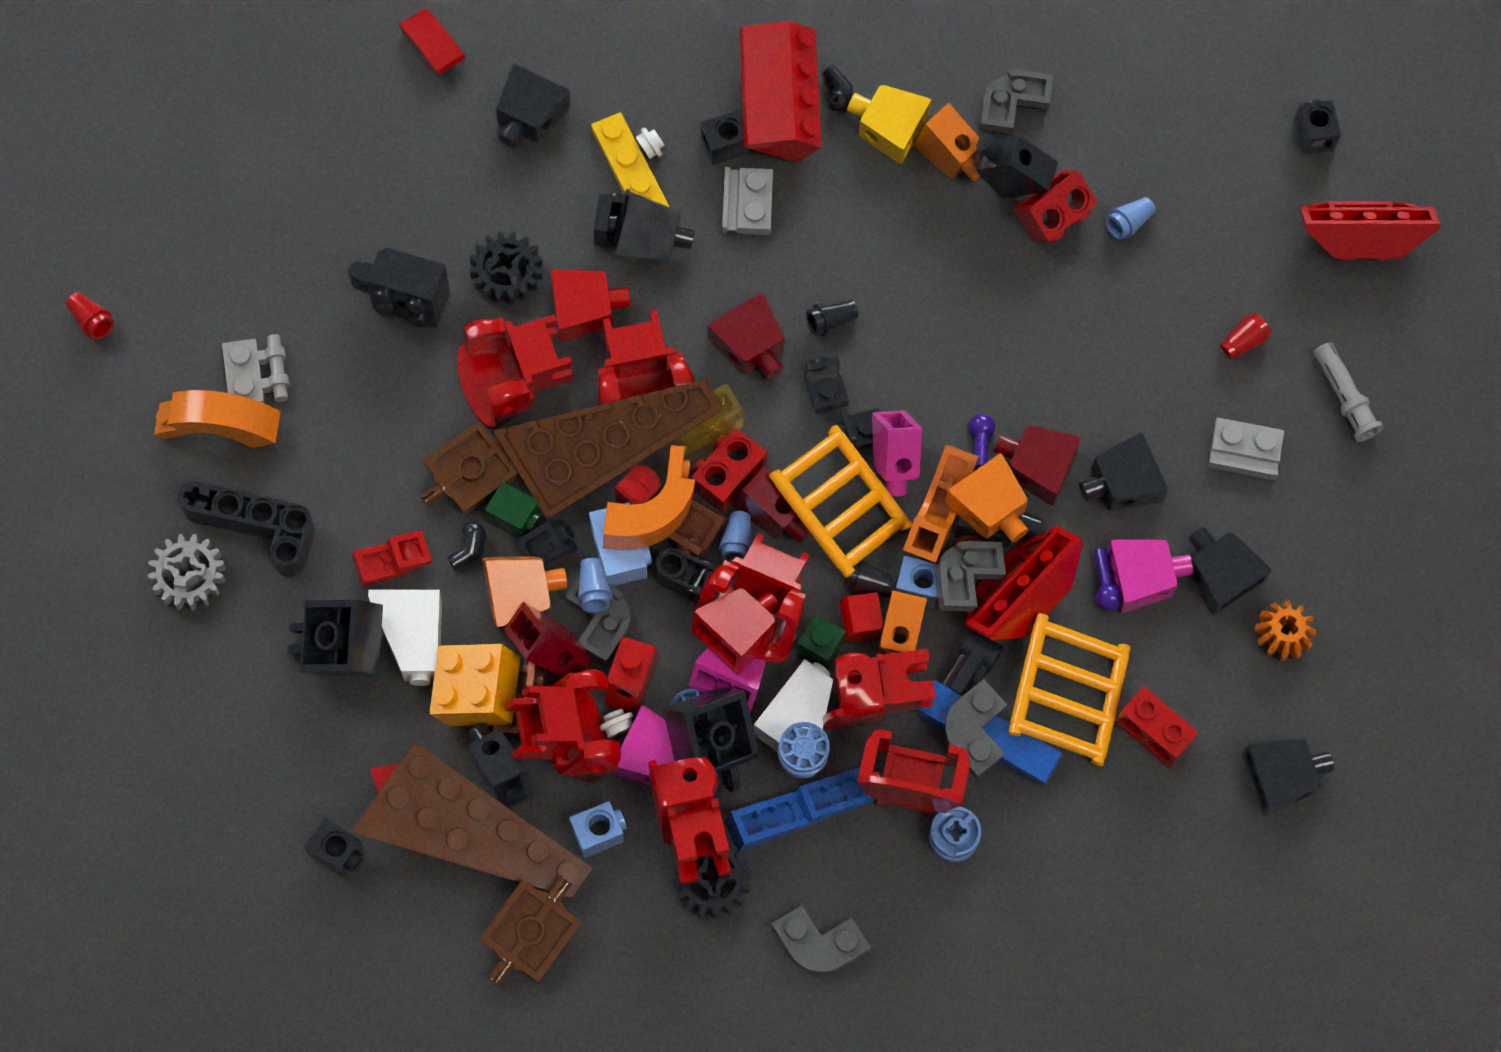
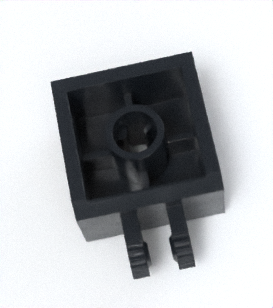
(403, 286)
(339, 638)
(714, 728)

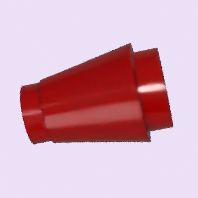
(90, 316)
(1245, 336)

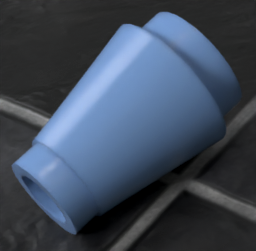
(1129, 218)
(736, 537)
(593, 589)

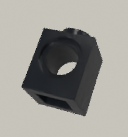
(1314, 138)
(719, 148)
(329, 834)

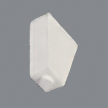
(412, 630)
(800, 700)

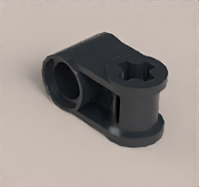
(689, 577)

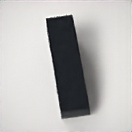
(244, 520)

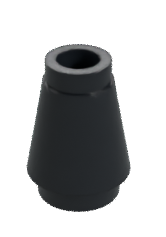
(830, 316)
(870, 579)

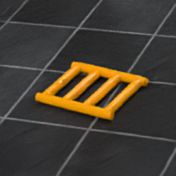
(877, 493)
(1028, 693)

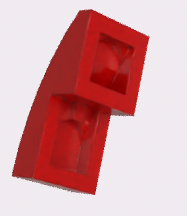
(432, 41)
(393, 559)

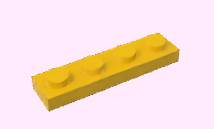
(626, 157)

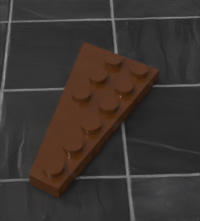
(586, 448)
(452, 819)

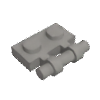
(243, 369)

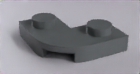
(1014, 89)
(960, 567)
(606, 628)
(966, 722)
(818, 952)

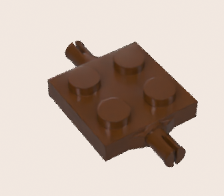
(469, 469)
(530, 930)

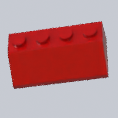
(780, 89)

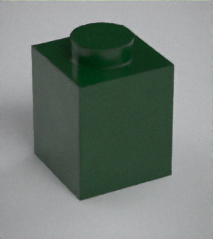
(513, 511)
(820, 642)

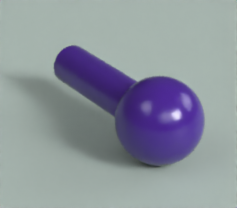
(981, 428)
(1108, 595)

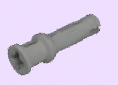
(1354, 405)

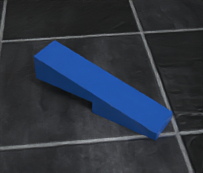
(1021, 753)
(796, 810)

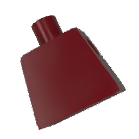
(749, 337)
(1040, 459)
(763, 502)
(554, 648)

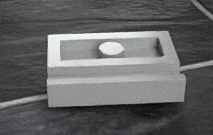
(747, 201)
(1246, 448)

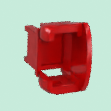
(639, 362)
(505, 372)
(760, 573)
(876, 687)
(564, 726)
(913, 776)
(689, 814)

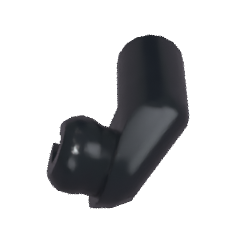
(841, 90)
(472, 547)

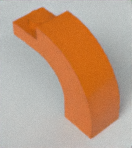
(218, 414)
(935, 517)
(653, 521)

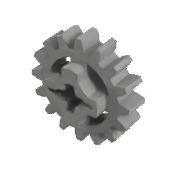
(177, 560)

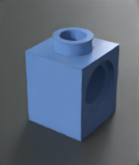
(912, 570)
(591, 843)

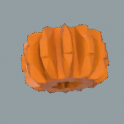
(1272, 624)

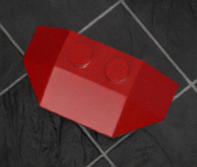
(1369, 227)
(1034, 583)

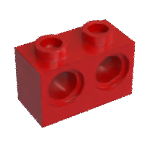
(1054, 202)
(734, 473)
(1156, 727)

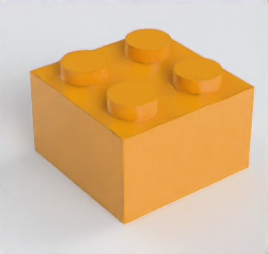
(474, 684)

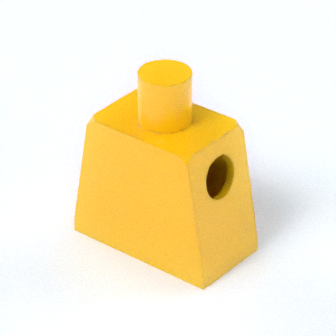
(890, 119)

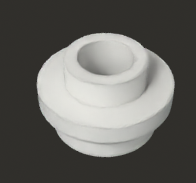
(650, 142)
(616, 723)

